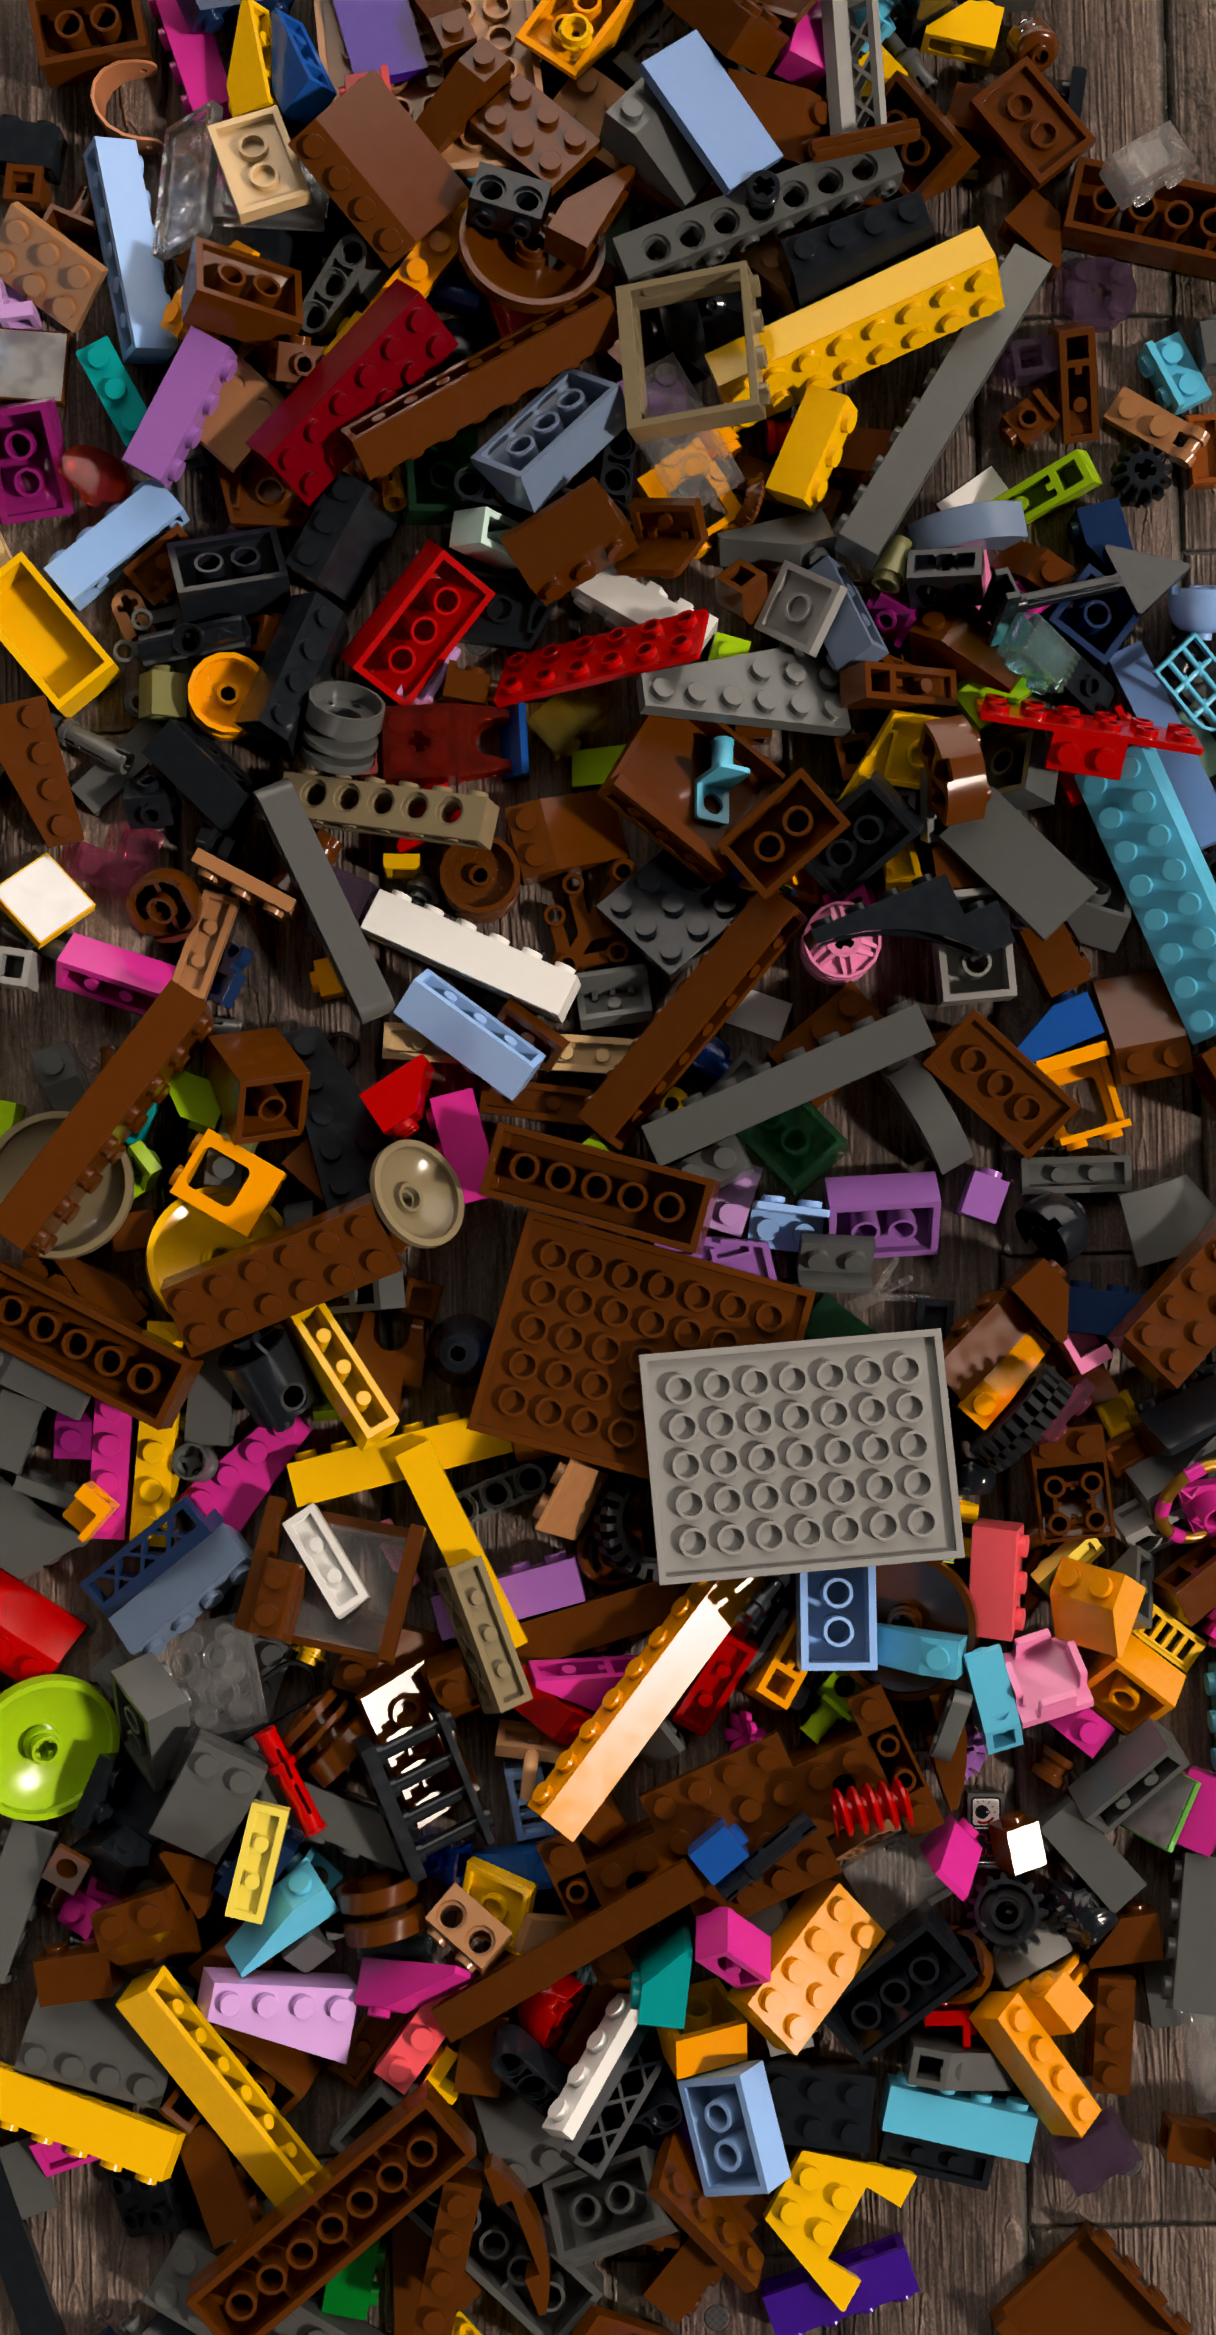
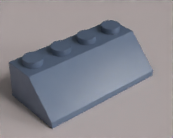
(552, 438)

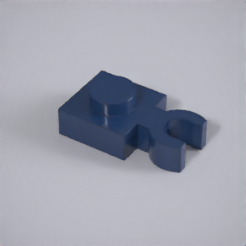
(228, 976)

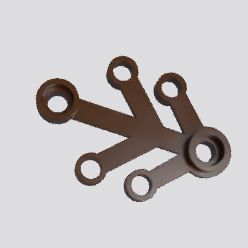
(588, 926)

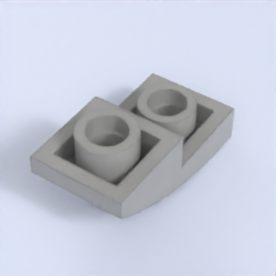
(1051, 1949)

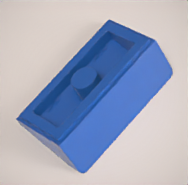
(515, 743)

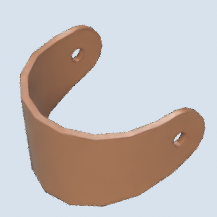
(109, 80)

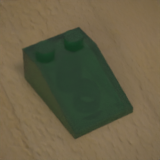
(796, 1146)

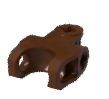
(397, 1368)

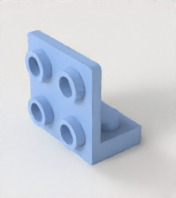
(784, 1223)

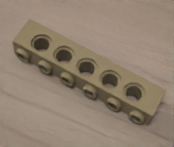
(472, 829)

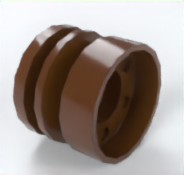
(325, 1736)

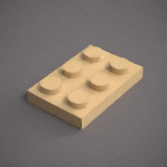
(259, 164)

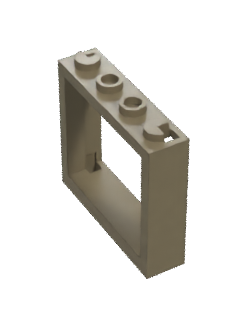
(676, 289)

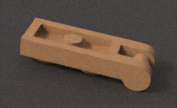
(1155, 425)

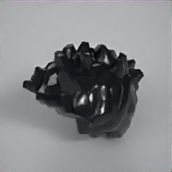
(1077, 1915)

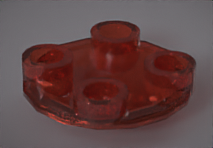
(95, 474)

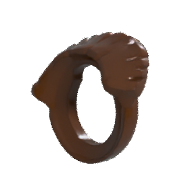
(753, 499)

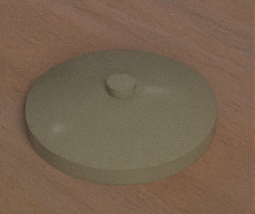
(100, 1212)

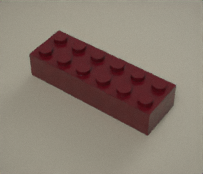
(372, 364)

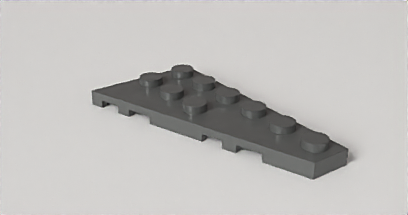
(754, 689)

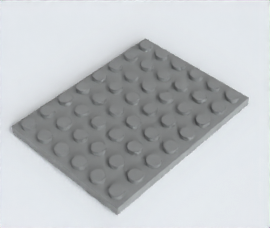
(800, 1456)

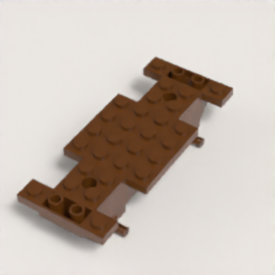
(759, 1792)

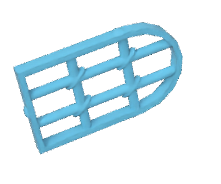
(1185, 681)

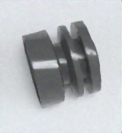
(341, 727)

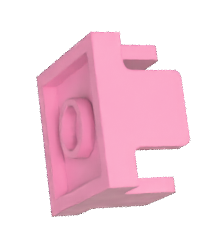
(1046, 1678)

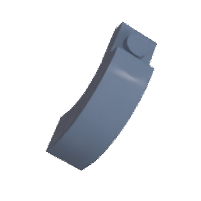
(985, 524)

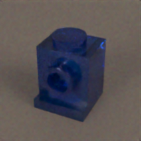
(450, 1862)

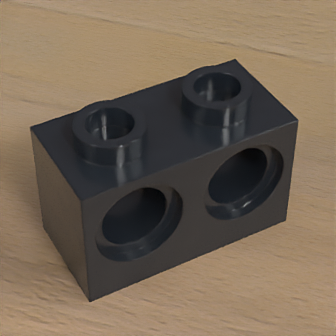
(508, 202)
(946, 577)

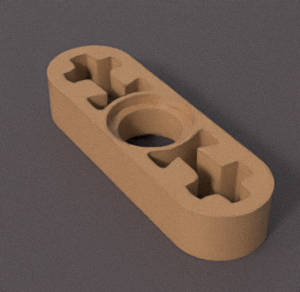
(849, 1847)

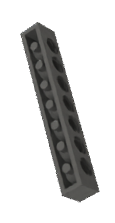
(734, 211)

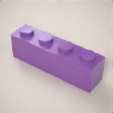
(181, 407)
(529, 1589)

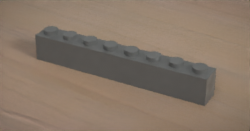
(788, 1084)

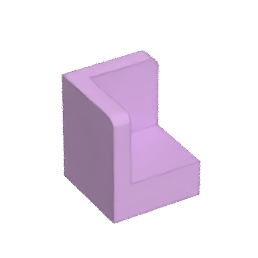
(17, 310)

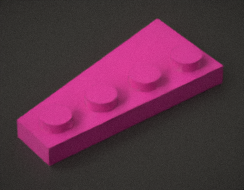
(248, 1473)

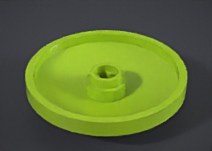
(50, 1744)

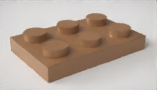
(48, 267)
(247, 887)

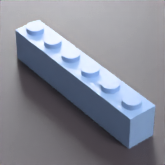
(126, 245)

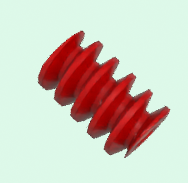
(870, 1807)

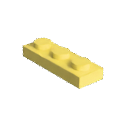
(257, 1861)

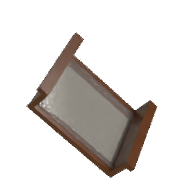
(384, 1561)

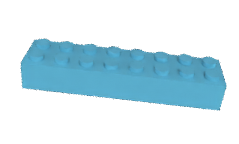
(1162, 879)

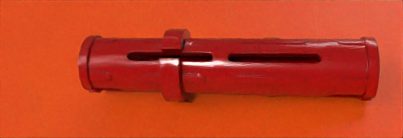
(283, 1769)

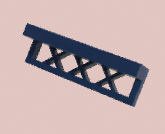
(160, 1561)

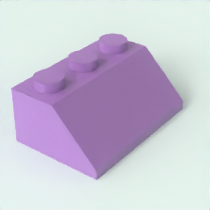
(893, 1208)

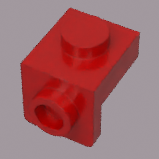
(953, 2016)

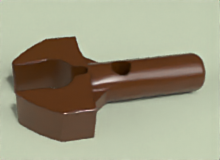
(1033, 1559)

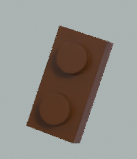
(534, 1032)

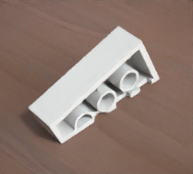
(630, 603)

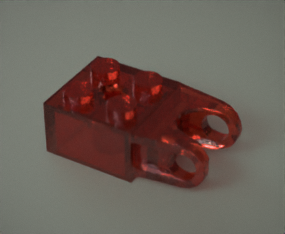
(452, 737)

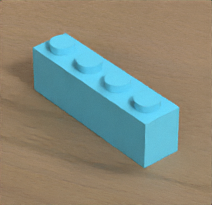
(959, 2118)

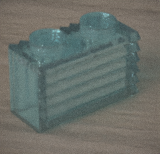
(1038, 653)

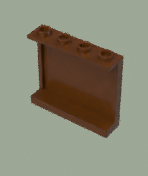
(656, 788)
(1087, 2292)

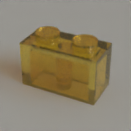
(567, 719)

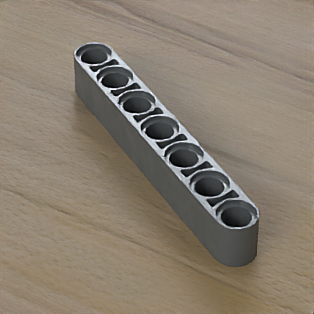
(324, 901)

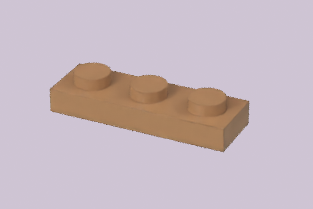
(206, 944)

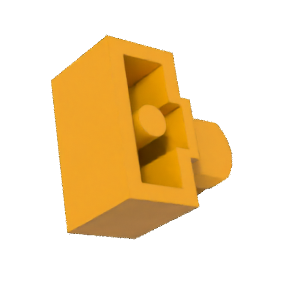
(1056, 1995)

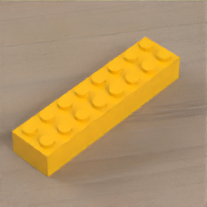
(867, 323)

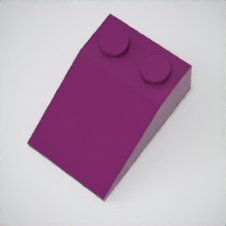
(29, 463)

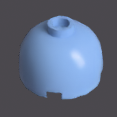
(1193, 609)

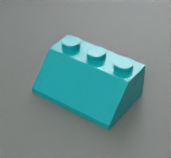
(663, 1975)

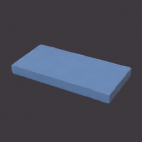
(710, 112)

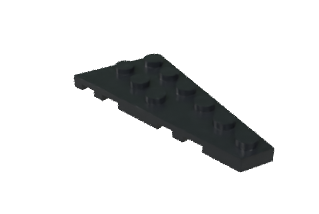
(337, 1122)

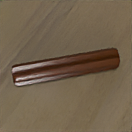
(865, 140)

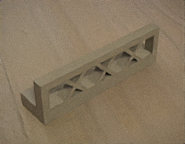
(483, 1636)

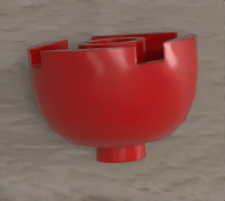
(549, 2009)

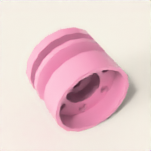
(837, 965)

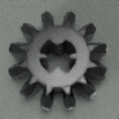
(1127, 476)

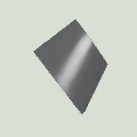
(1164, 1218)

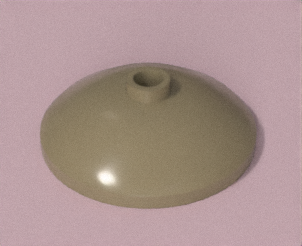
(417, 1194)

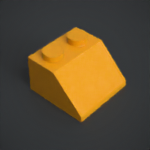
(1094, 1606)
(1134, 1687)
(711, 2035)

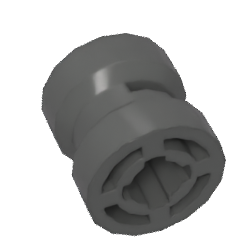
(187, 1460)

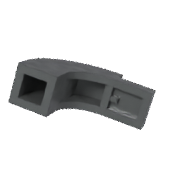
(929, 1113)

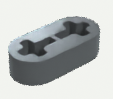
(951, 1724)

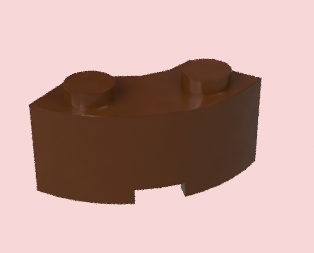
(954, 770)

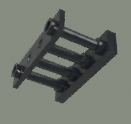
(387, 1789)

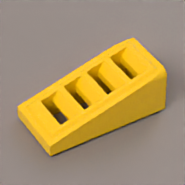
(1193, 1653)

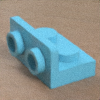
(1173, 374)

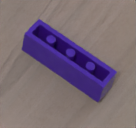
(800, 2304)

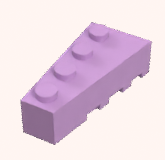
(285, 2007)

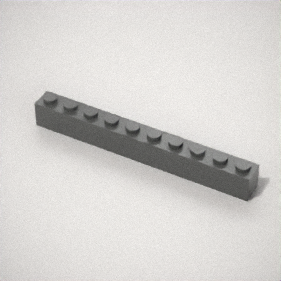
(938, 413)

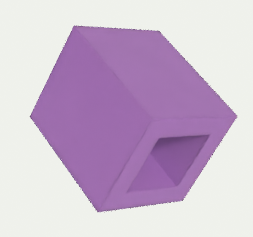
(983, 1196)

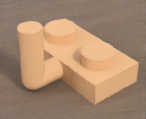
(529, 1743)

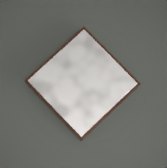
(34, 365)

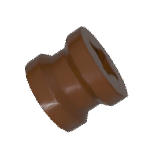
(1052, 1766)

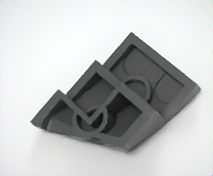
(31, 1533)

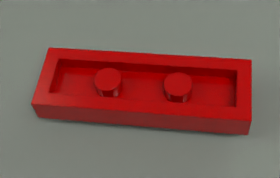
(714, 1684)

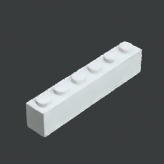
(471, 955)

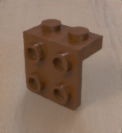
(668, 536)

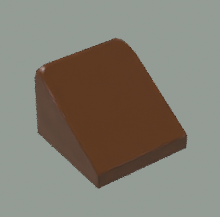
(1102, 1380)

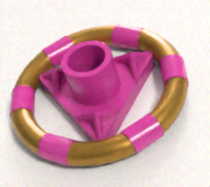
(1196, 1500)

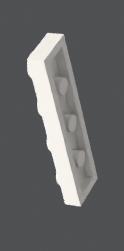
(592, 2070)

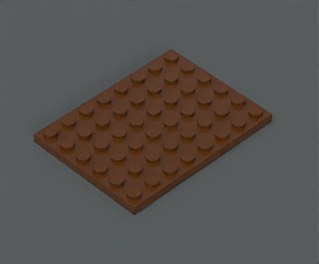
(580, 1315)

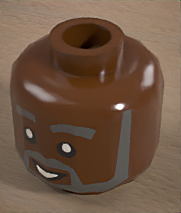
(1033, 39)

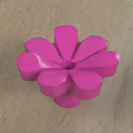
(743, 1730)

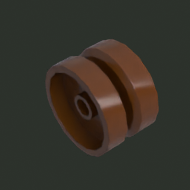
(480, 900)
(380, 1909)

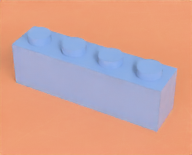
(102, 550)
(469, 1034)

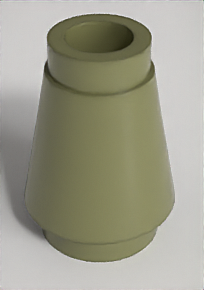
(891, 568)

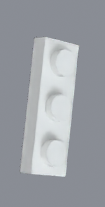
(326, 1561)

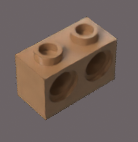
(475, 1923)

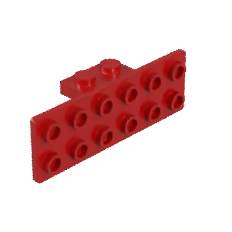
(602, 657)
(1087, 742)

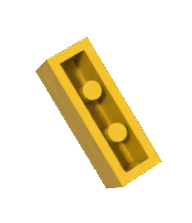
(812, 448)

